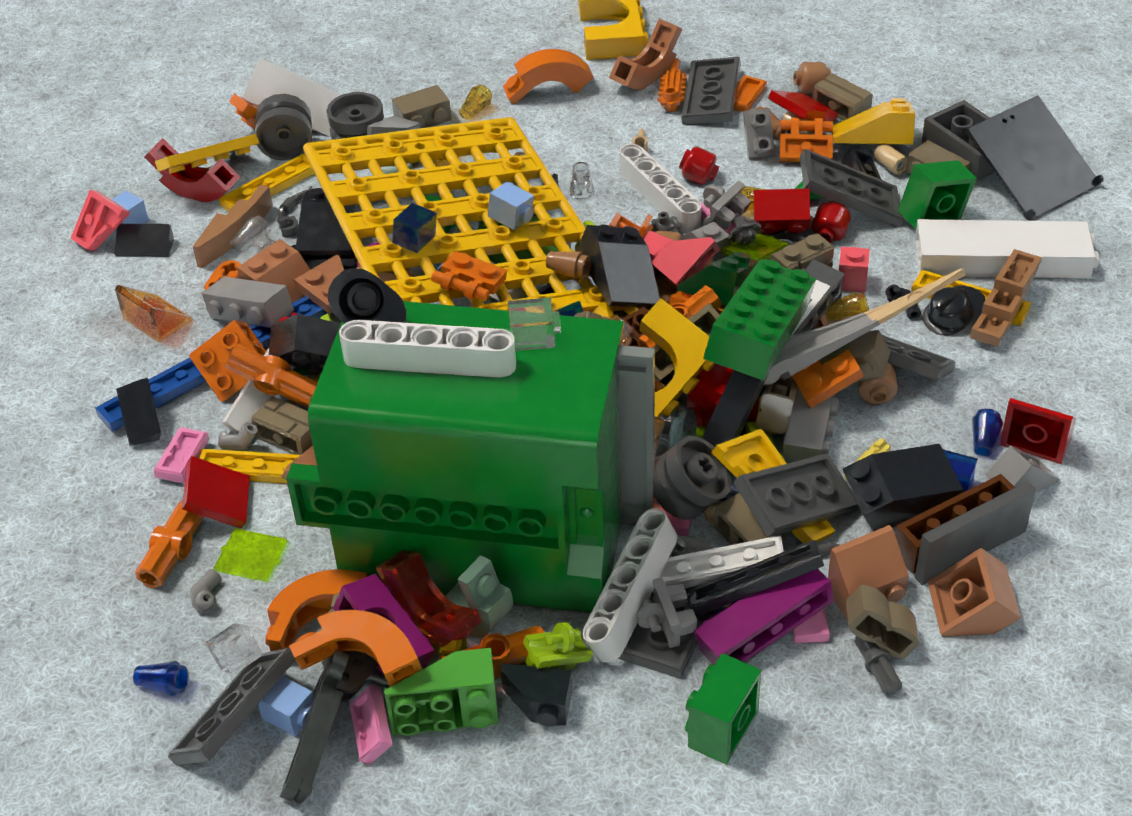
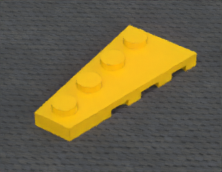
(199, 156)
(755, 453)

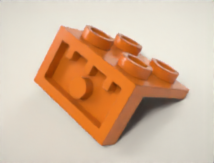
(214, 353)

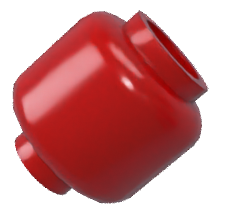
(699, 165)
(831, 220)

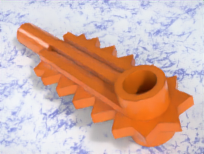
(672, 87)

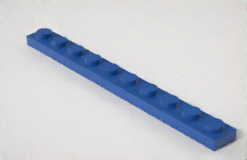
(185, 374)

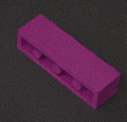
(763, 617)

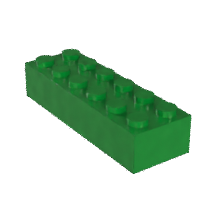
(760, 319)

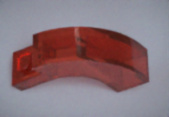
(426, 605)

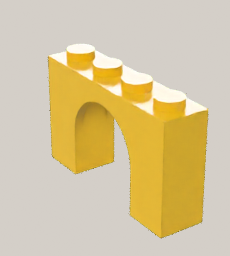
(609, 41)
(685, 347)

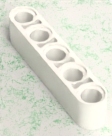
(660, 187)
(428, 348)
(629, 585)

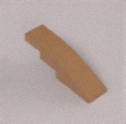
(222, 229)
(1005, 298)

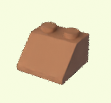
(276, 265)
(868, 561)
(974, 596)

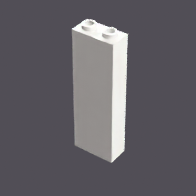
(985, 246)

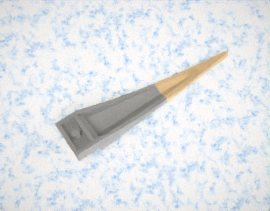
(813, 345)

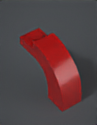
(197, 182)

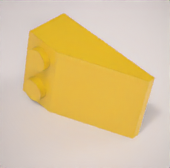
(881, 124)

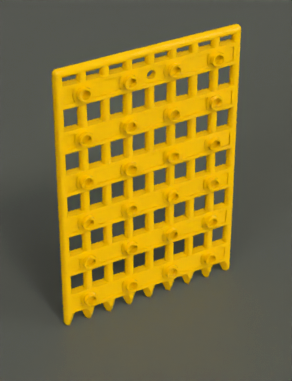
(449, 143)

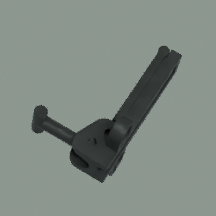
(339, 682)

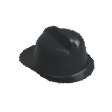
(363, 296)
(953, 309)

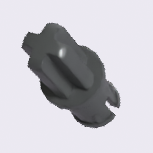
(880, 665)

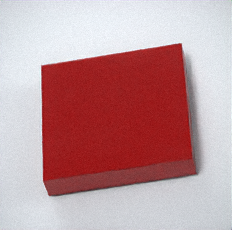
(802, 105)
(216, 492)

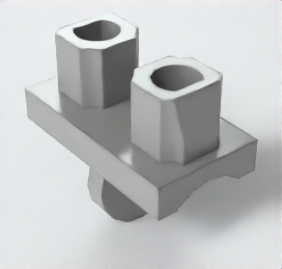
(758, 133)
(722, 202)
(663, 612)

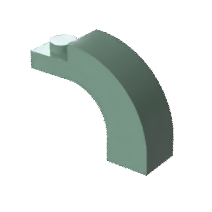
(481, 590)

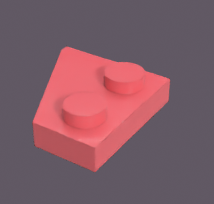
(97, 220)

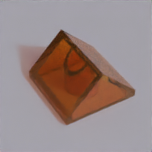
(150, 313)

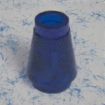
(986, 430)
(162, 677)

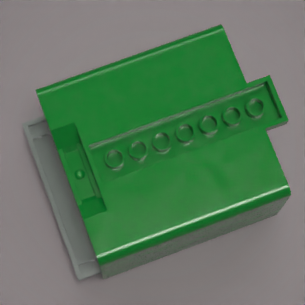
(491, 467)

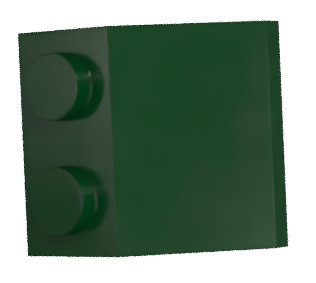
(722, 276)

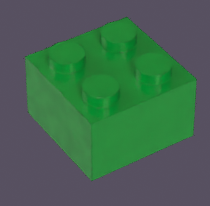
(937, 192)
(723, 708)

